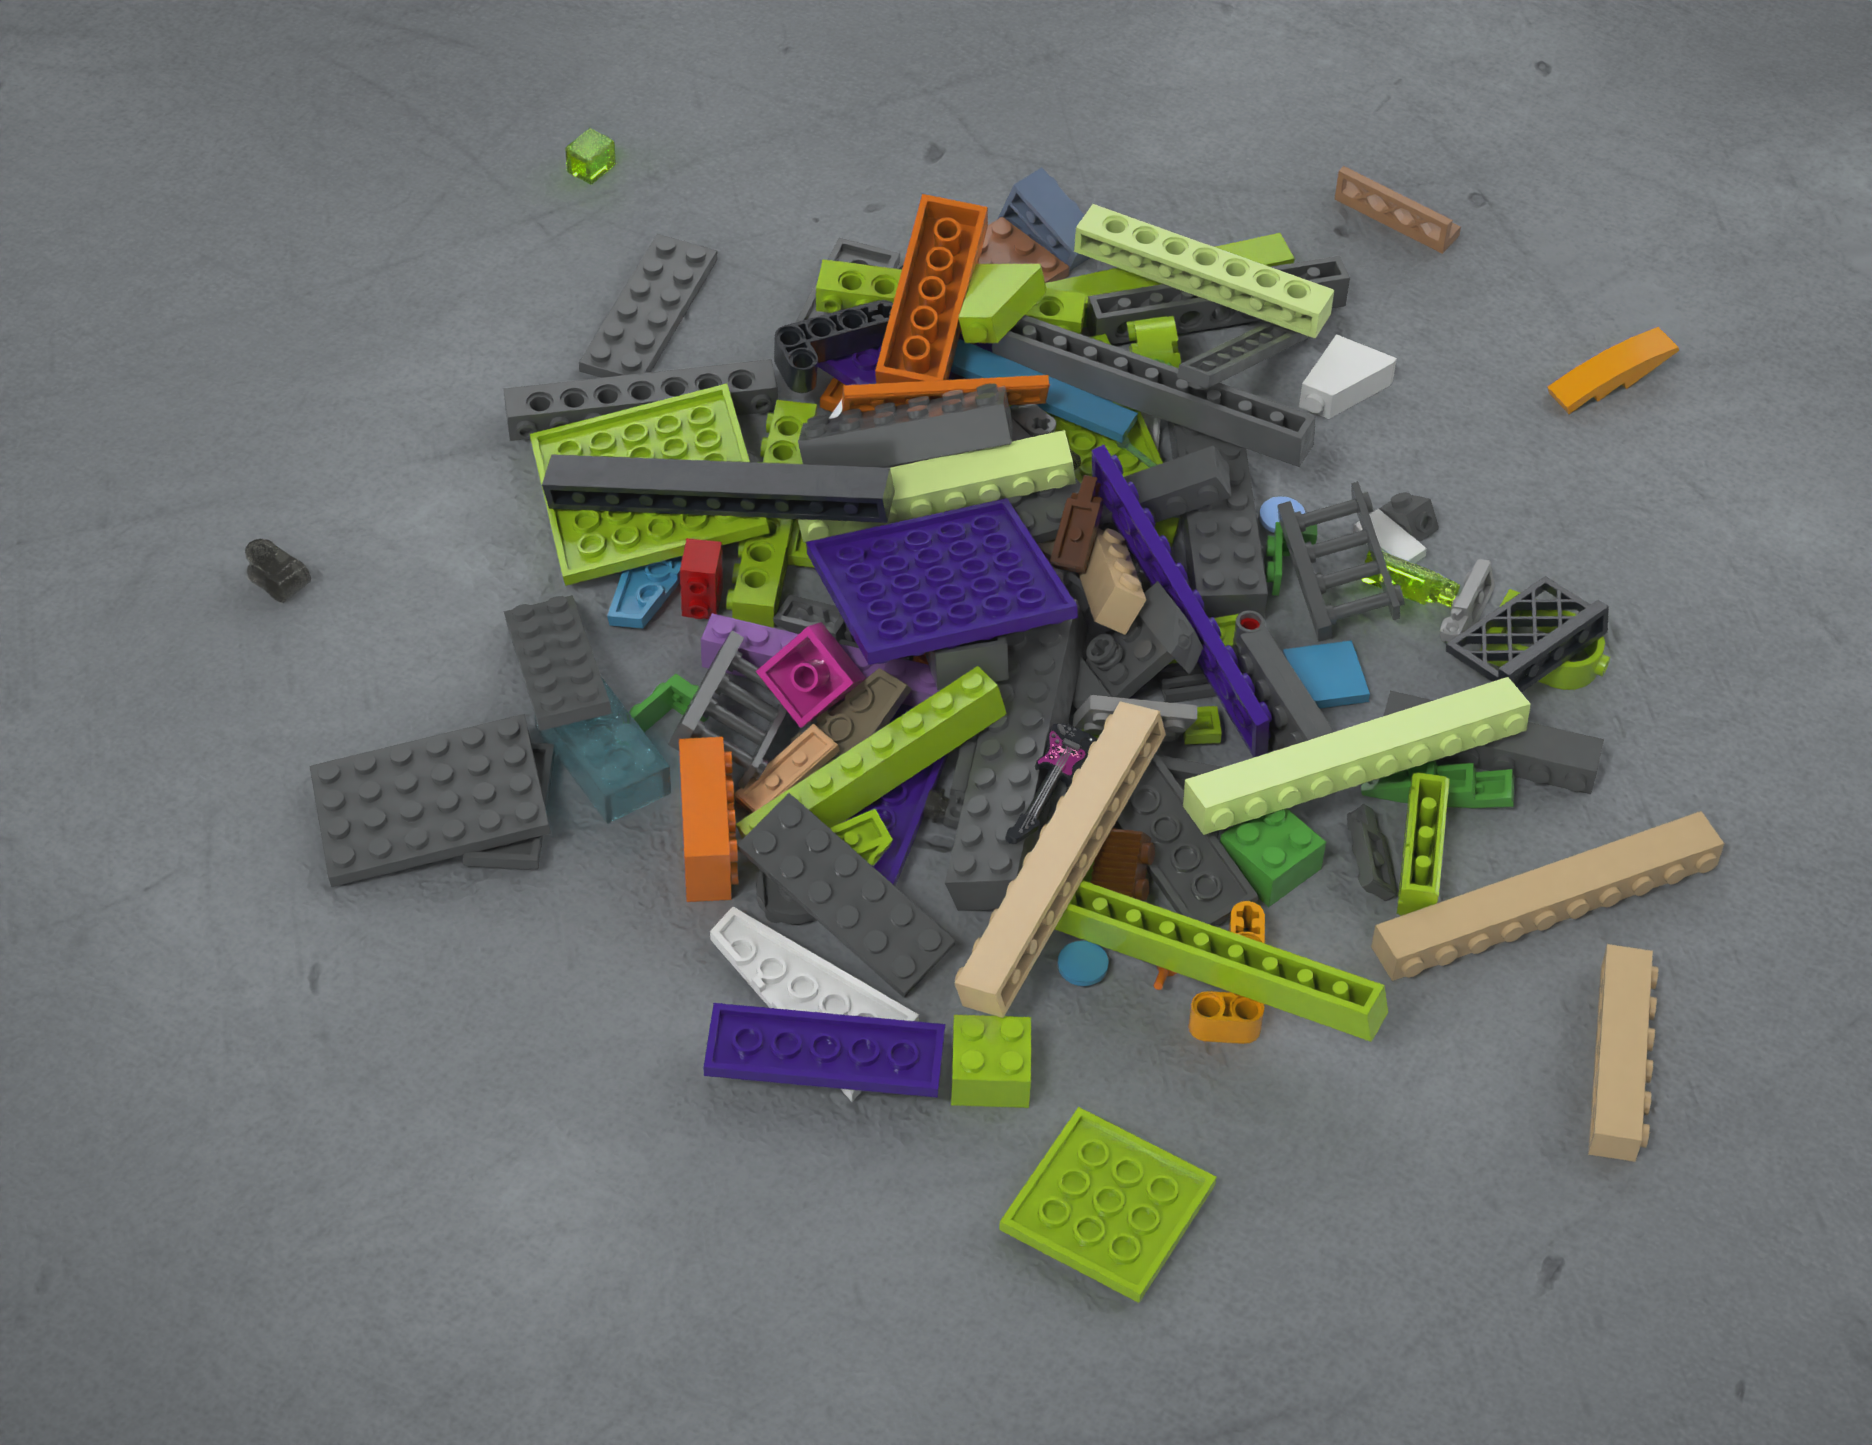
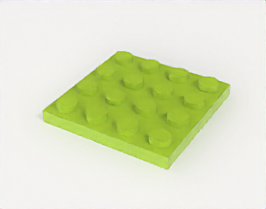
(1108, 1204)

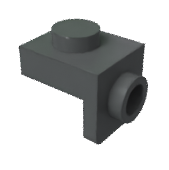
(1412, 512)

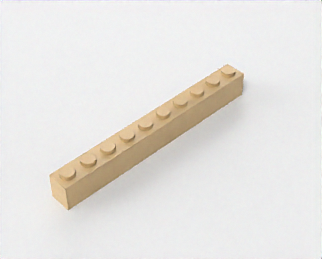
(1059, 860)
(1546, 896)

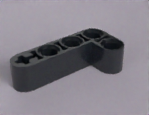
(827, 337)

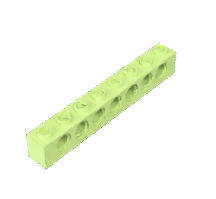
(1204, 271)

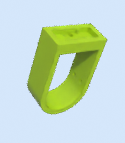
(1569, 674)

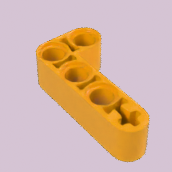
(1228, 1008)

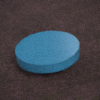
(1083, 963)

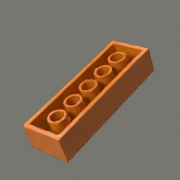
(931, 291)

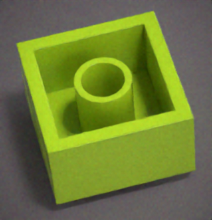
(991, 1061)

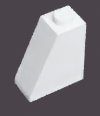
(1345, 377)

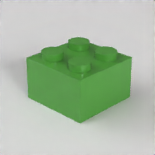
(1274, 853)

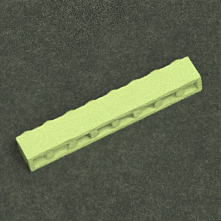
(966, 481)

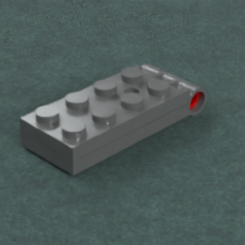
(1276, 684)

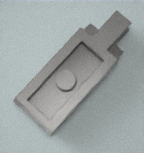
(1471, 601)

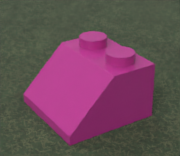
(810, 674)

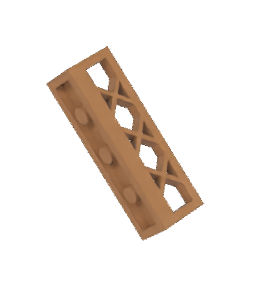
(1395, 210)

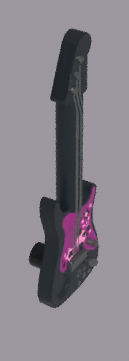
(1065, 753)

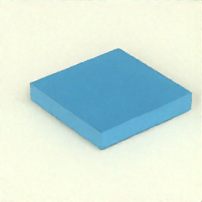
(1330, 673)

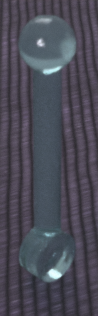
(1126, 444)

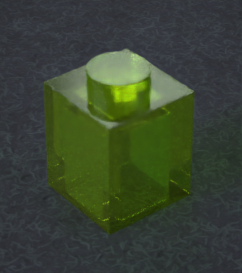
(590, 156)

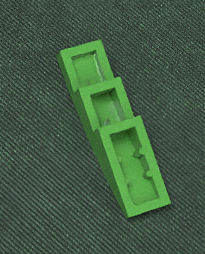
(1466, 785)

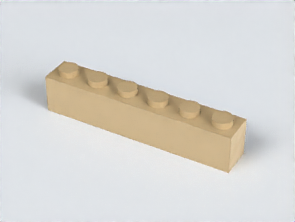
(1621, 1053)

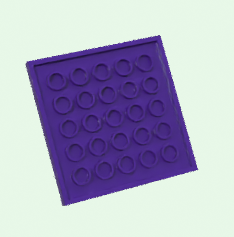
(940, 581)

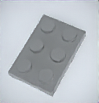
(1096, 709)

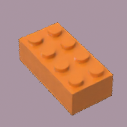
(708, 819)

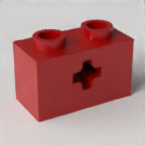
(701, 578)

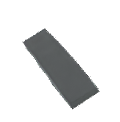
(800, 613)

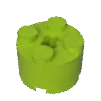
(1155, 339)

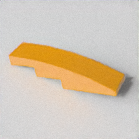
(1613, 367)

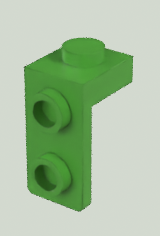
(1277, 547)
(674, 694)

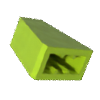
(999, 299)

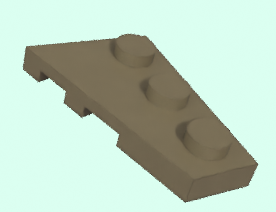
(863, 711)

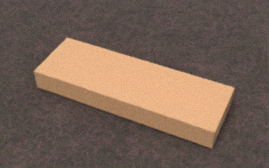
(788, 768)

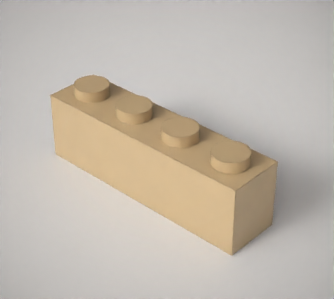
(1112, 582)

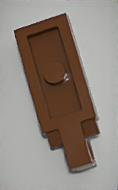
(1078, 527)

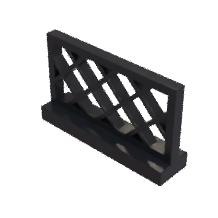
(1548, 649)

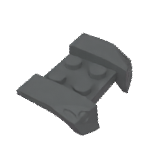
(1149, 645)

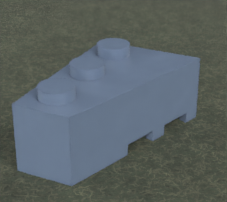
(1045, 215)

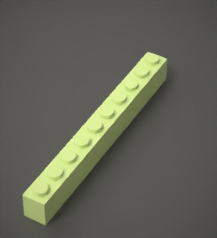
(1355, 755)

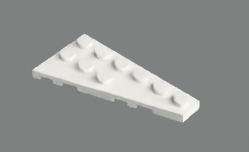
(795, 977)

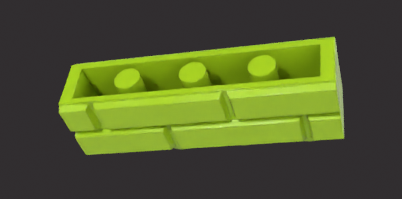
(1423, 843)

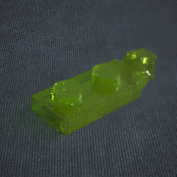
(1416, 581)

